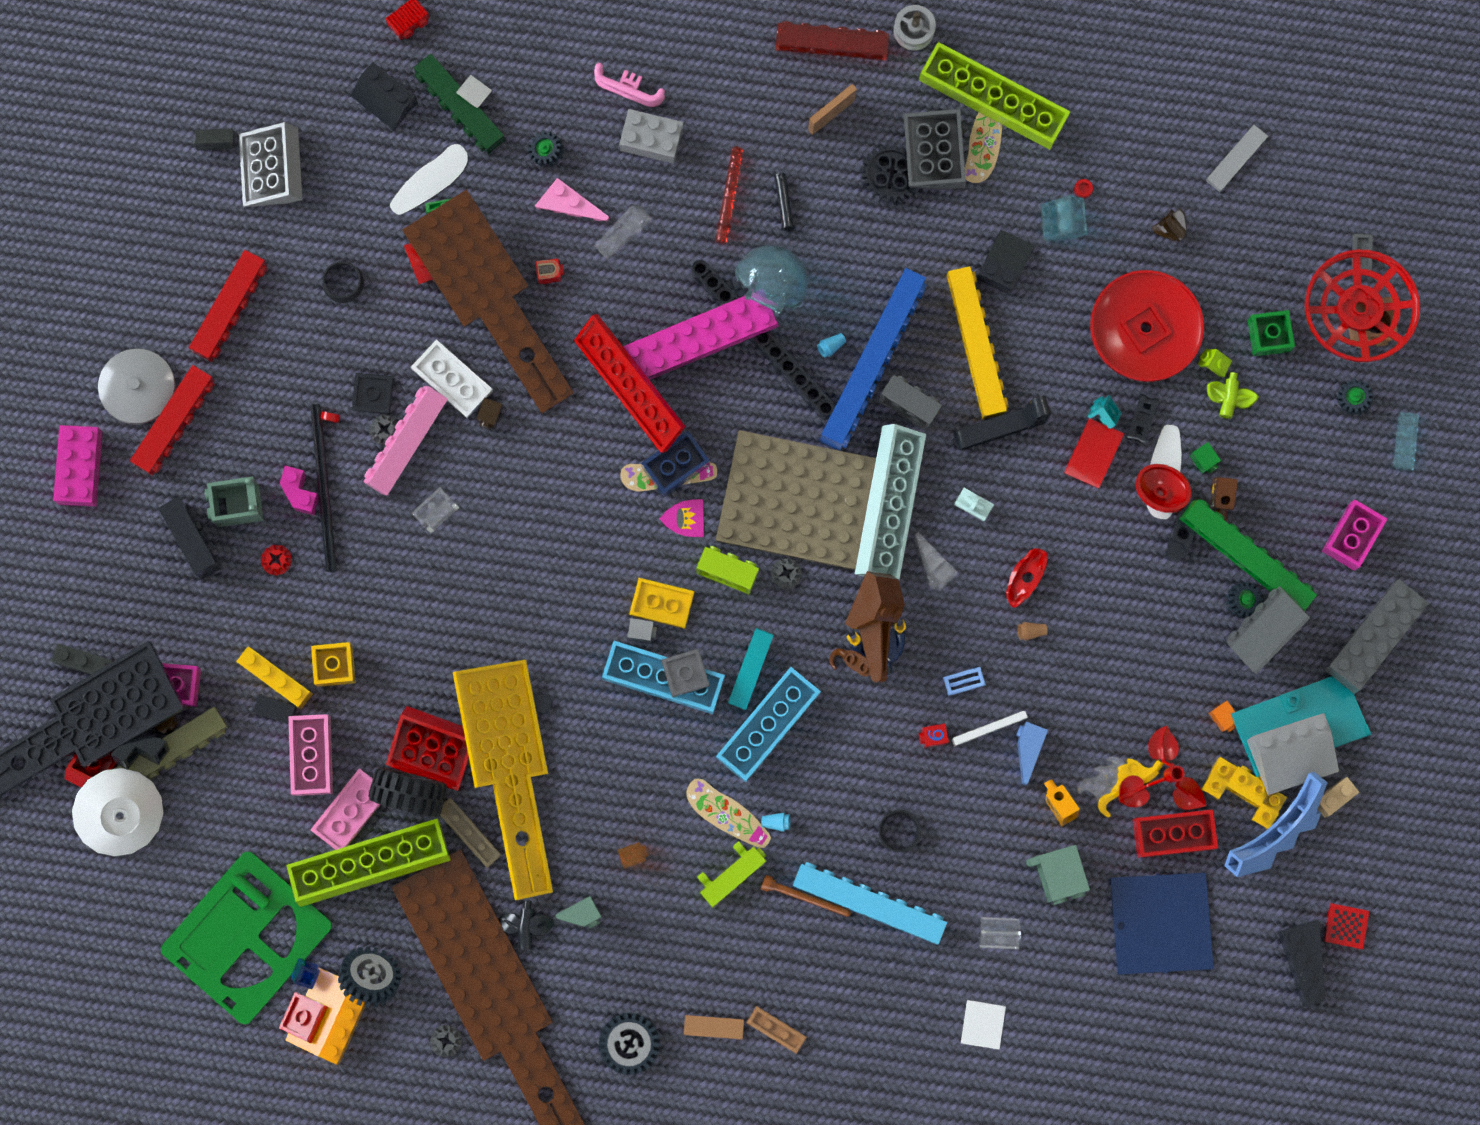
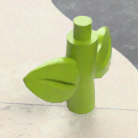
(1230, 395)

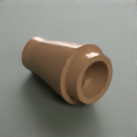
(1031, 630)

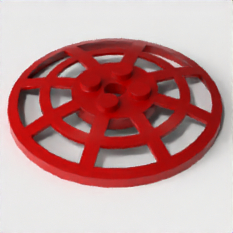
(1369, 298)

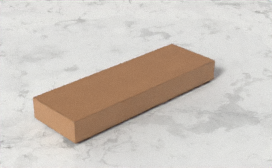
(713, 1027)
(776, 1029)

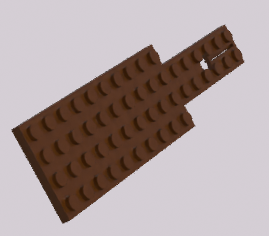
(485, 979)

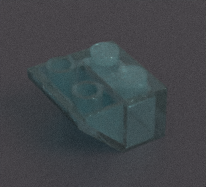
(1063, 218)

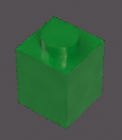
(1205, 458)

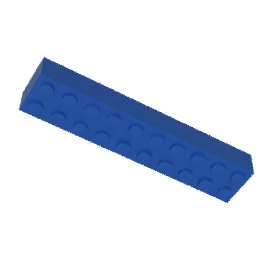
(871, 363)

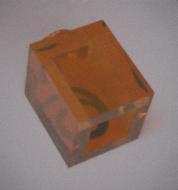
(632, 855)

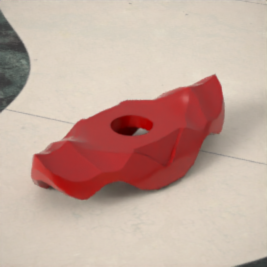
(1033, 563)

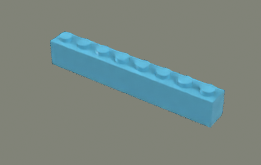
(870, 904)

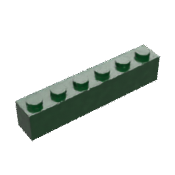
(472, 119)

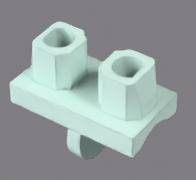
(974, 504)

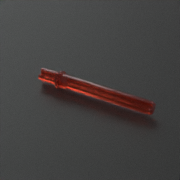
(729, 195)

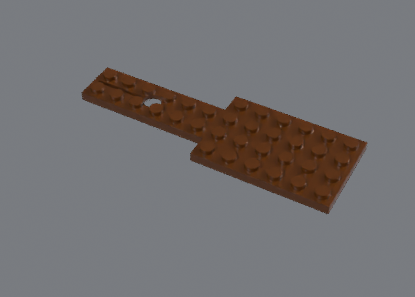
(481, 284)

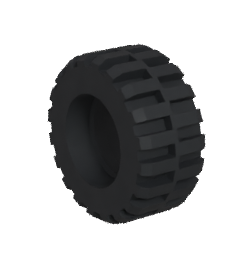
(407, 792)

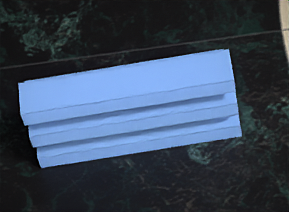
(948, 686)

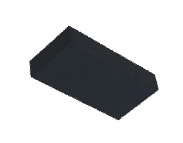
(274, 709)

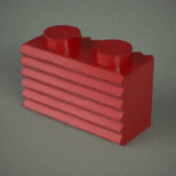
(407, 19)

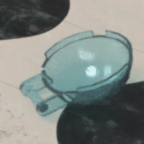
(773, 277)

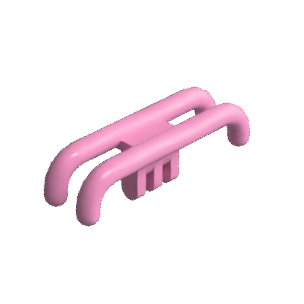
(628, 87)

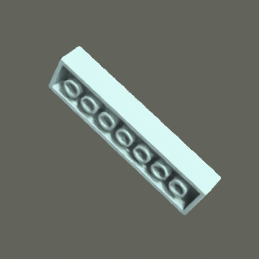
(890, 501)

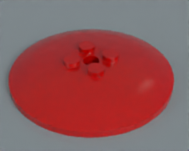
(1165, 307)

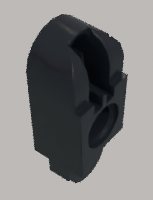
(1178, 547)

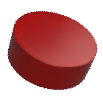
(1083, 188)
(330, 417)

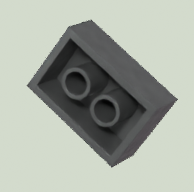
(910, 402)

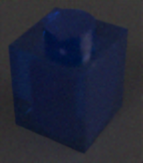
(305, 973)

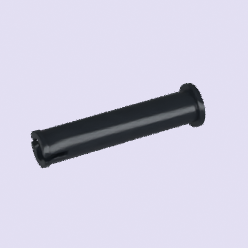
(784, 203)

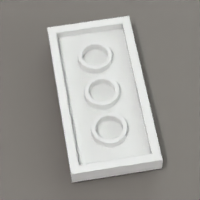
(451, 378)

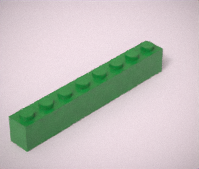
(1244, 553)

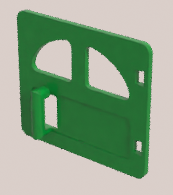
(226, 926)

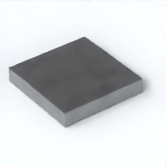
(685, 673)

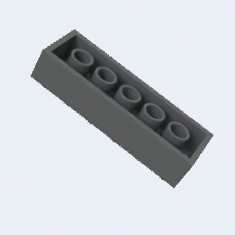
(1376, 636)

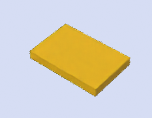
(661, 603)

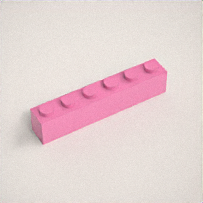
(404, 440)

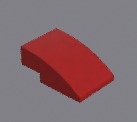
(1093, 453)

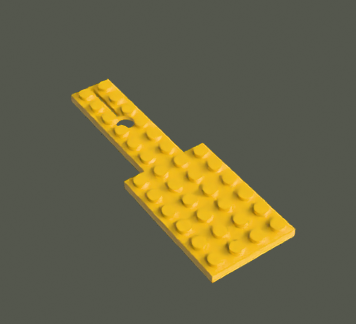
(507, 752)

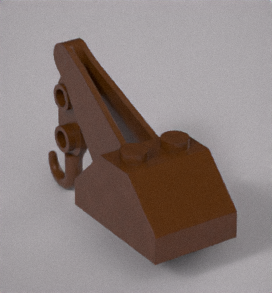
(873, 613)

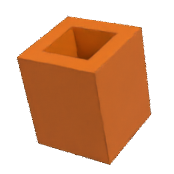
(1222, 716)

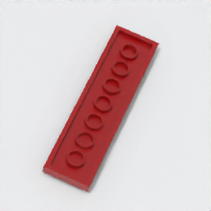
(629, 383)

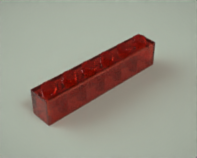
(832, 41)

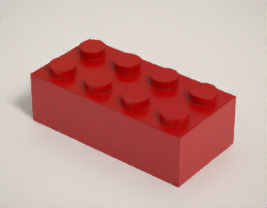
(1175, 833)

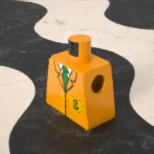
(1065, 809)

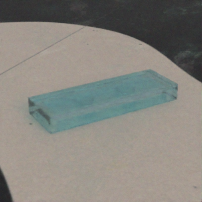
(1406, 441)

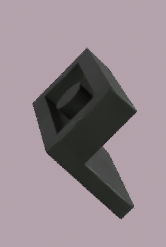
(214, 139)

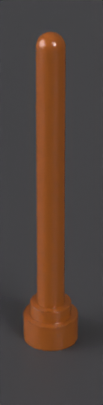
(770, 884)

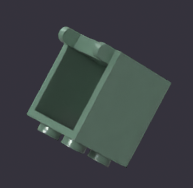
(242, 501)
(1061, 874)

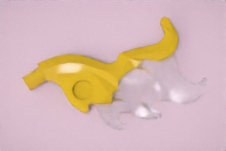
(1107, 784)

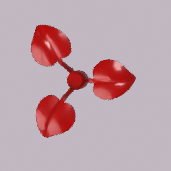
(1164, 747)

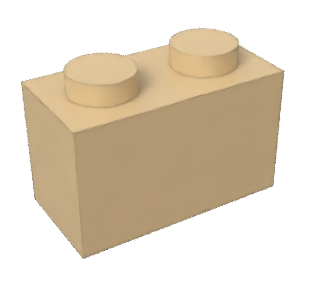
(1337, 796)

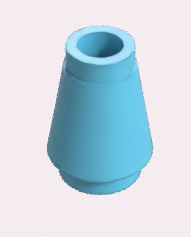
(830, 345)
(776, 821)

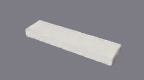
(989, 728)

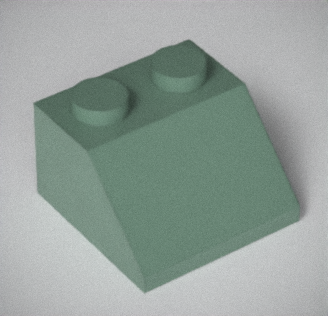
(582, 914)

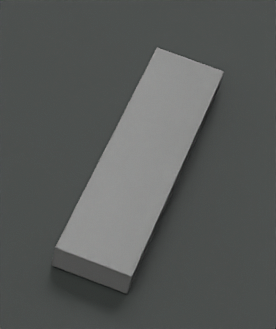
(1236, 158)

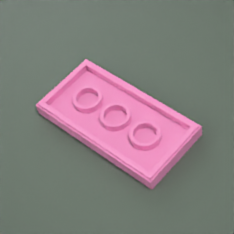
(347, 812)

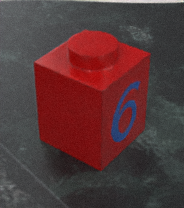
(934, 736)

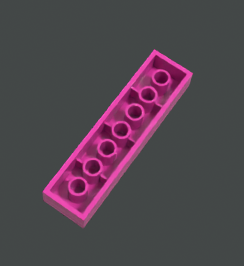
(701, 336)

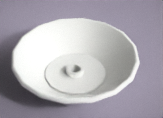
(112, 793)

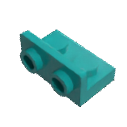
(1107, 410)

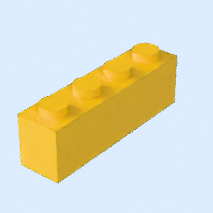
(274, 677)

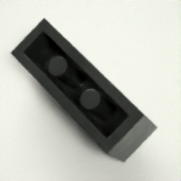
(78, 659)

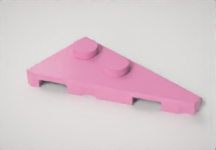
(565, 200)

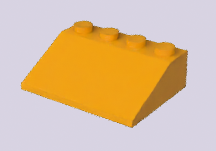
(338, 1021)

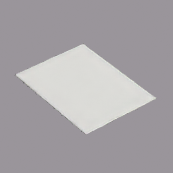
(473, 91)

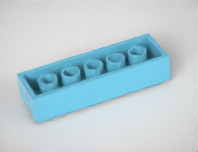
(645, 673)
(768, 724)

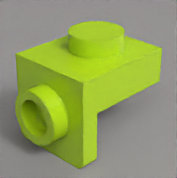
(1215, 361)

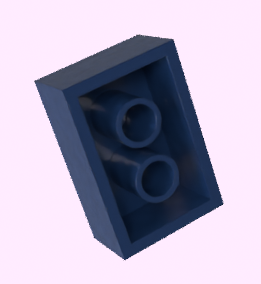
(676, 465)

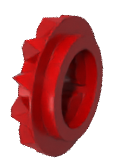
(285, 560)

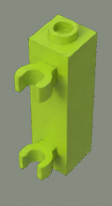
(733, 876)

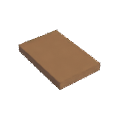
(832, 109)

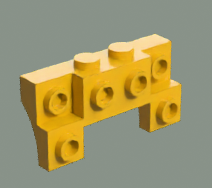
(1247, 787)

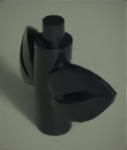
(526, 925)

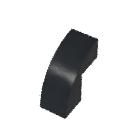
(148, 747)

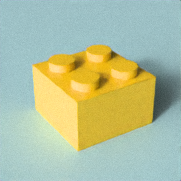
(333, 664)

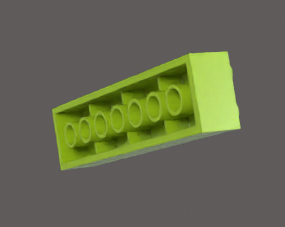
(994, 95)
(368, 862)

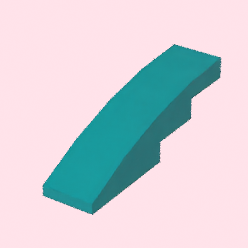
(751, 668)

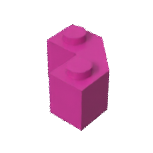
(292, 484)

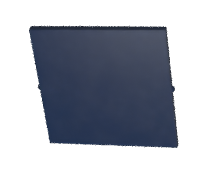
(1161, 923)

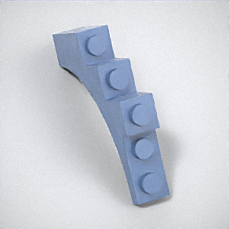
(1282, 835)

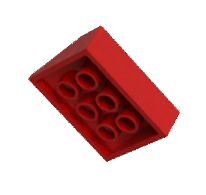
(429, 748)

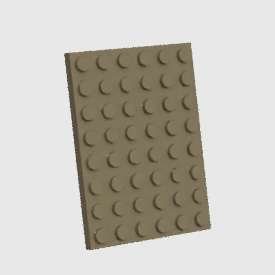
(796, 500)

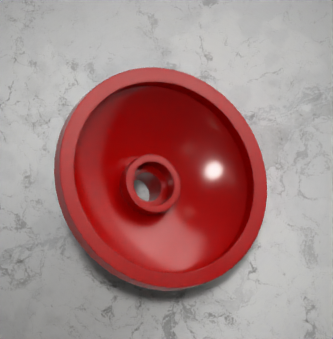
(1163, 488)

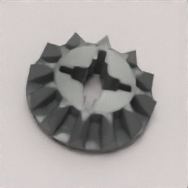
(375, 428)
(783, 582)
(454, 1036)

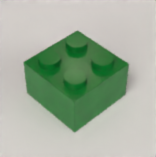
(1271, 333)

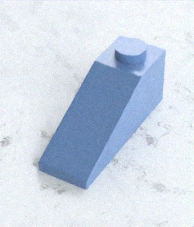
(1029, 746)

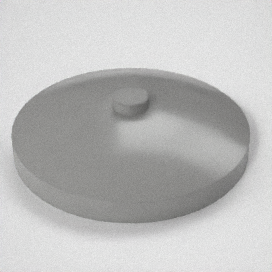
(136, 386)

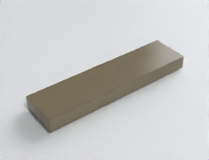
(469, 833)

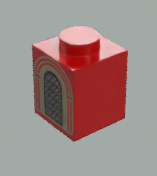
(549, 271)

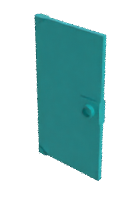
(1311, 700)

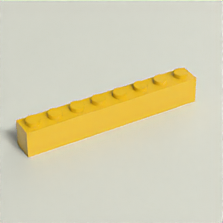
(976, 342)

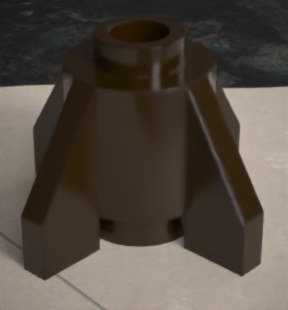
(1172, 225)

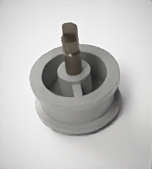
(914, 27)

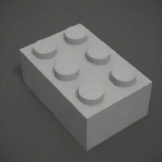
(651, 136)

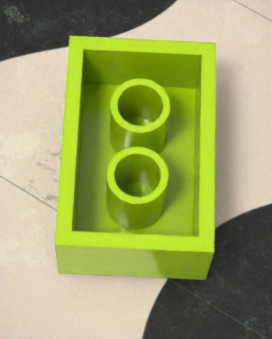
(727, 570)

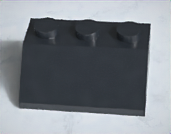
(383, 96)

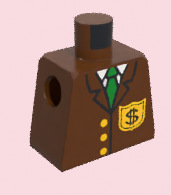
(1223, 488)

